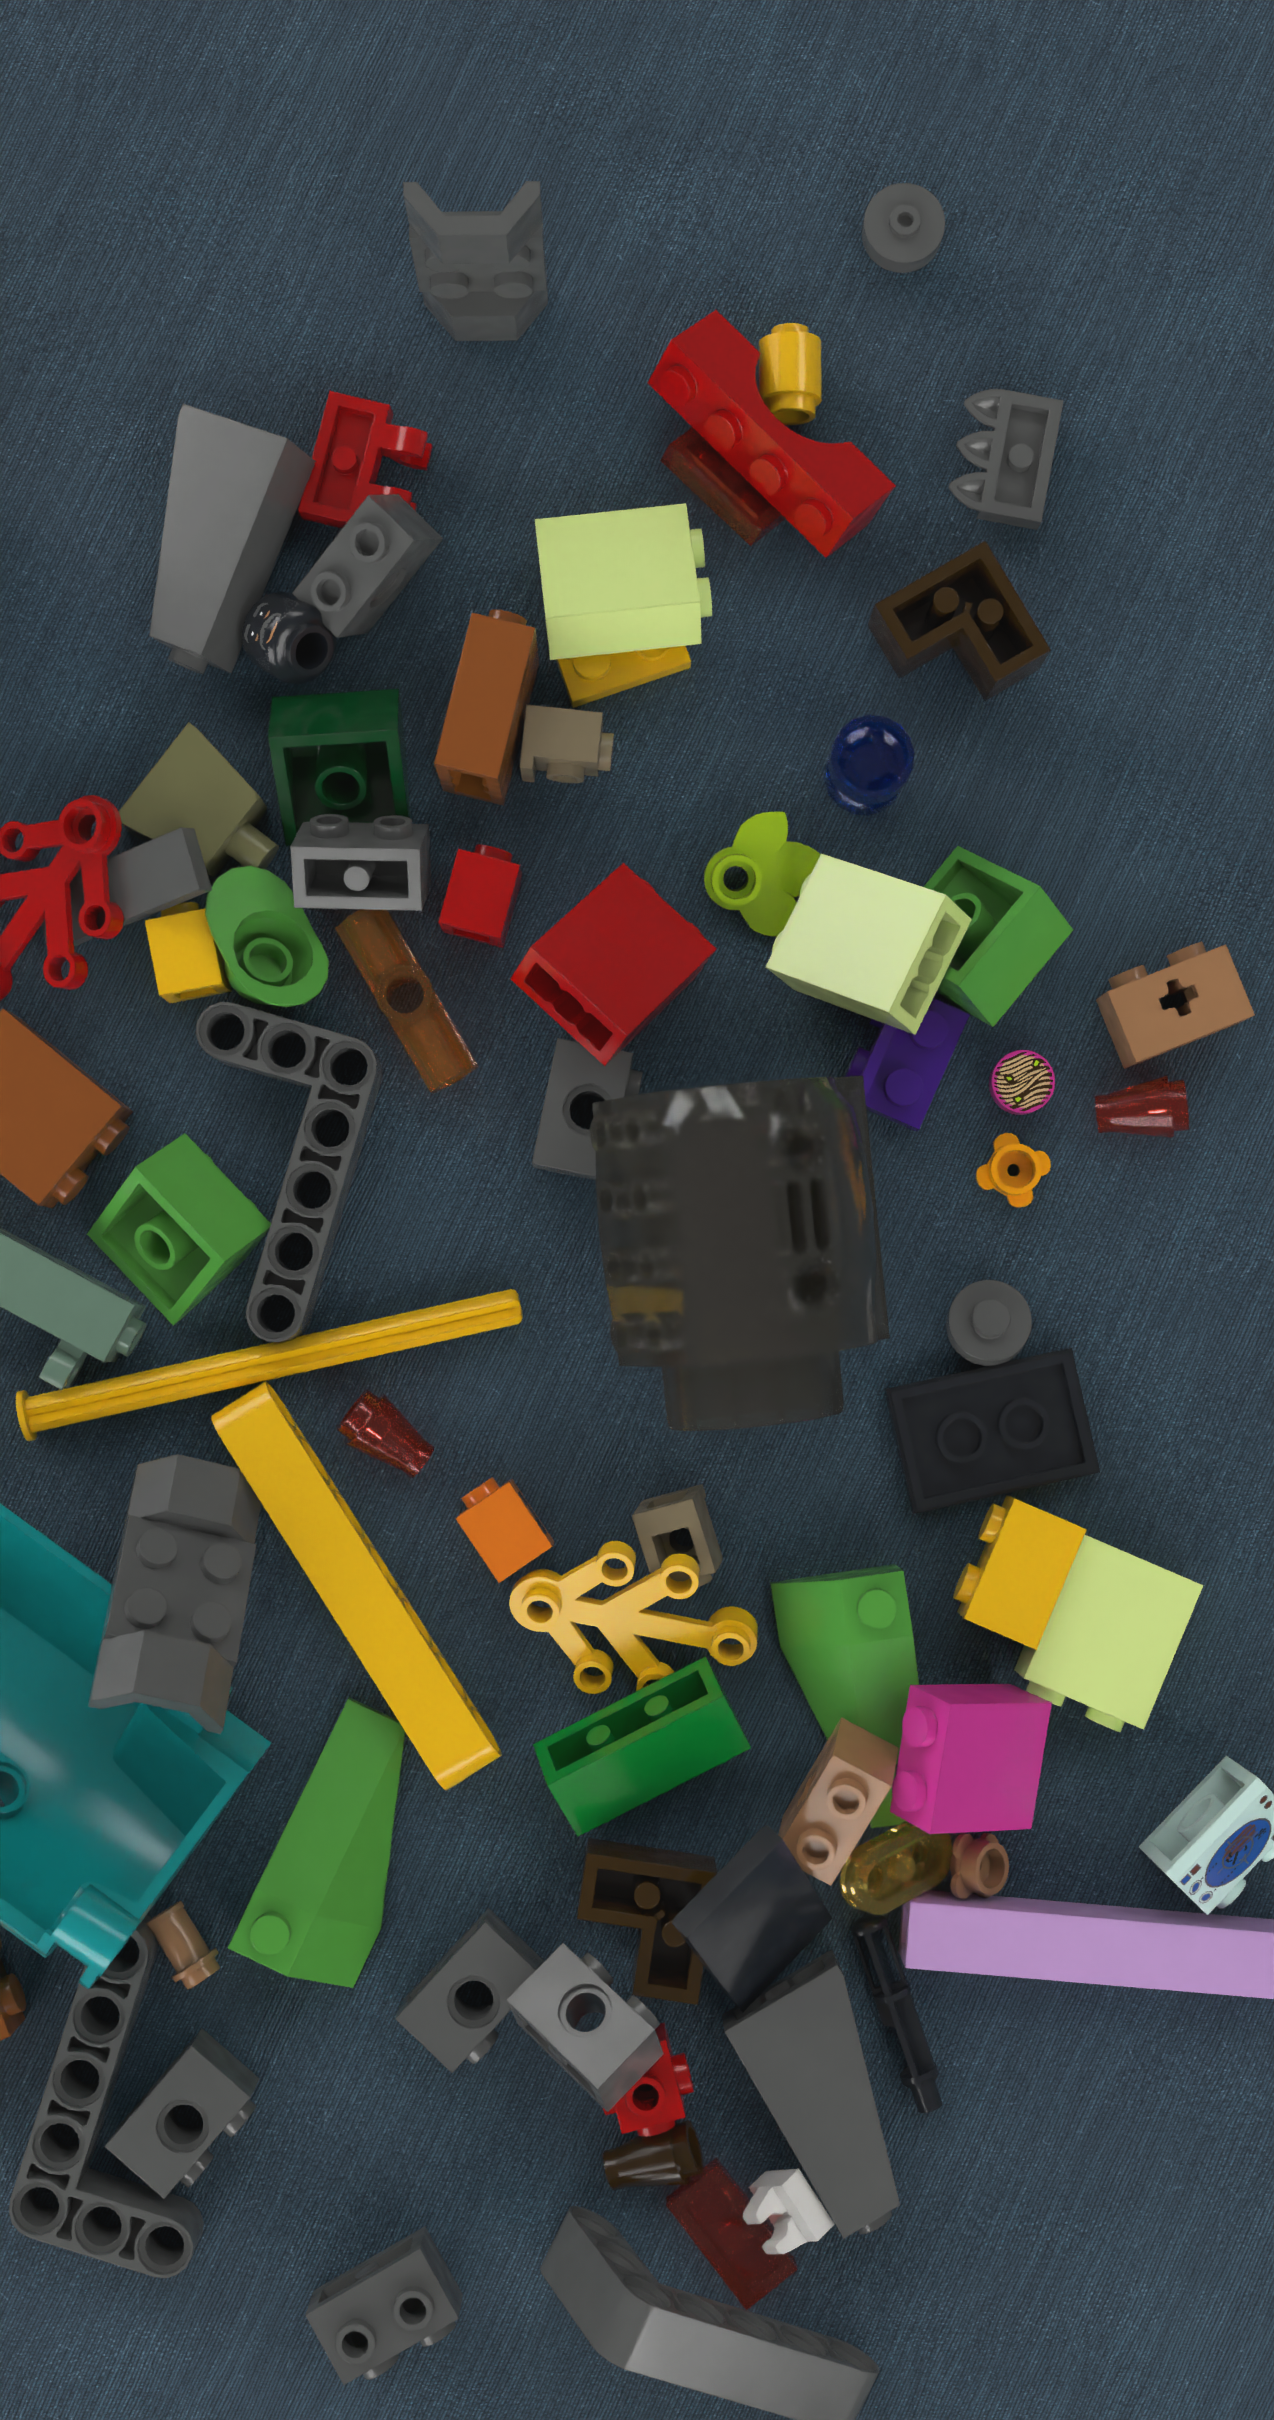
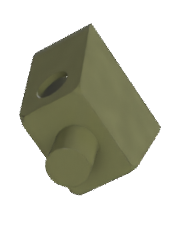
(203, 792)

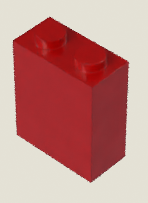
(613, 963)

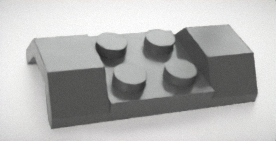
(480, 268)
(179, 1590)

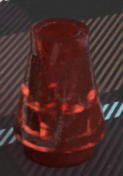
(1144, 1109)
(384, 1433)

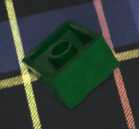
(338, 757)

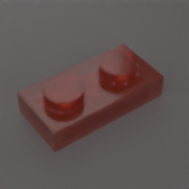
(721, 487)
(713, 2218)

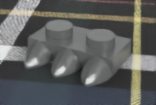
(1013, 454)

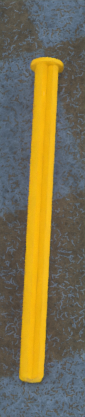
(266, 1362)

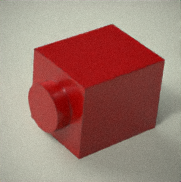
(481, 895)

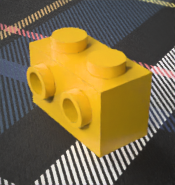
(1018, 1570)

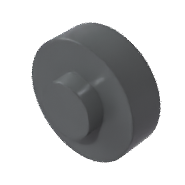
(903, 227)
(988, 1322)

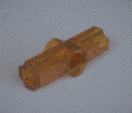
(428, 1031)

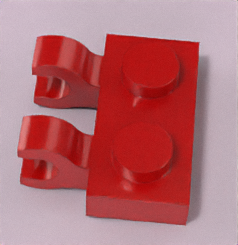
(349, 457)

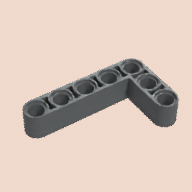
(308, 1157)
(84, 2108)
(696, 2338)

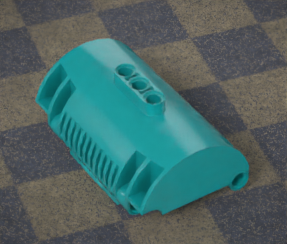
(91, 1796)

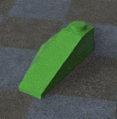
(851, 1651)
(330, 1869)

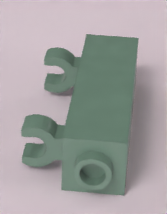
(68, 1305)

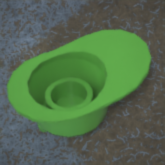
(264, 940)

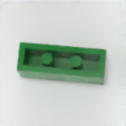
(641, 1746)

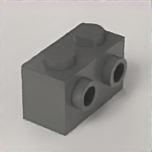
(361, 864)
(385, 2307)

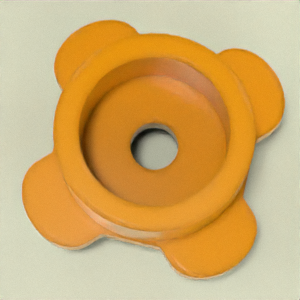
(1031, 1167)

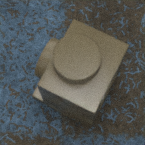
(564, 744)
(661, 1515)

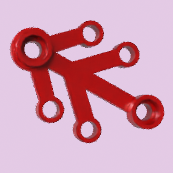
(49, 887)

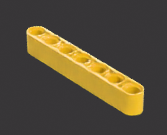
(356, 1586)

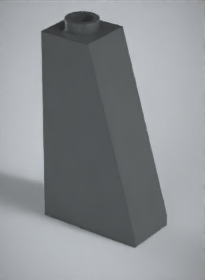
(221, 533)
(814, 2079)

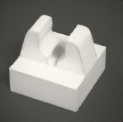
(791, 2208)

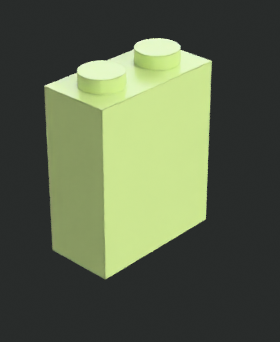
(622, 581)
(868, 942)
(1110, 1635)

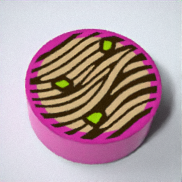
(1021, 1082)

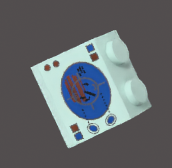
(1216, 1836)

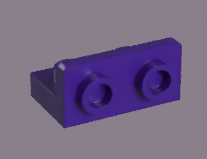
(907, 1068)

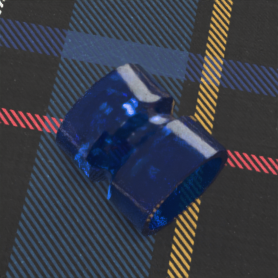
(868, 765)

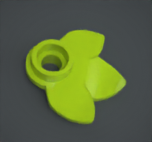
(772, 869)

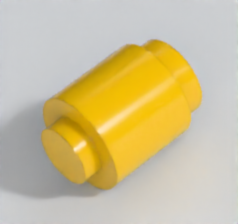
(791, 373)

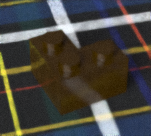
(963, 608)
(646, 1891)

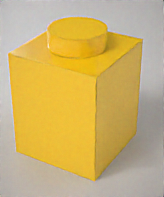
(185, 954)

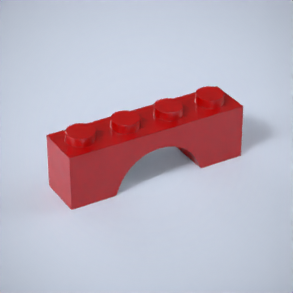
(815, 485)

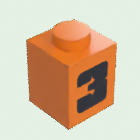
(503, 1527)

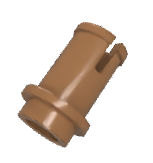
(184, 1946)

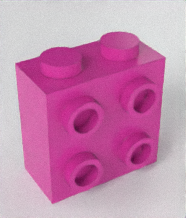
(970, 1757)

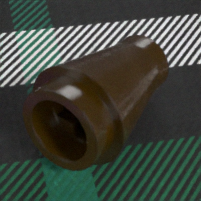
(655, 2159)

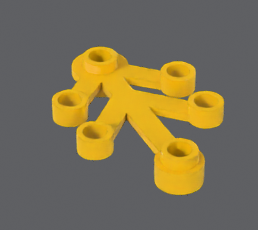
(624, 1618)

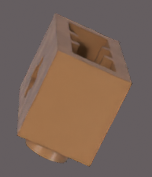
(1210, 994)
(838, 1799)

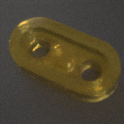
(887, 1874)

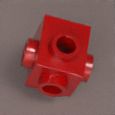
(658, 2095)

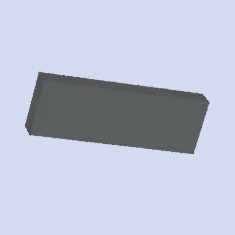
(148, 879)

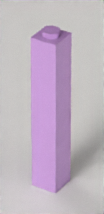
(1089, 1944)

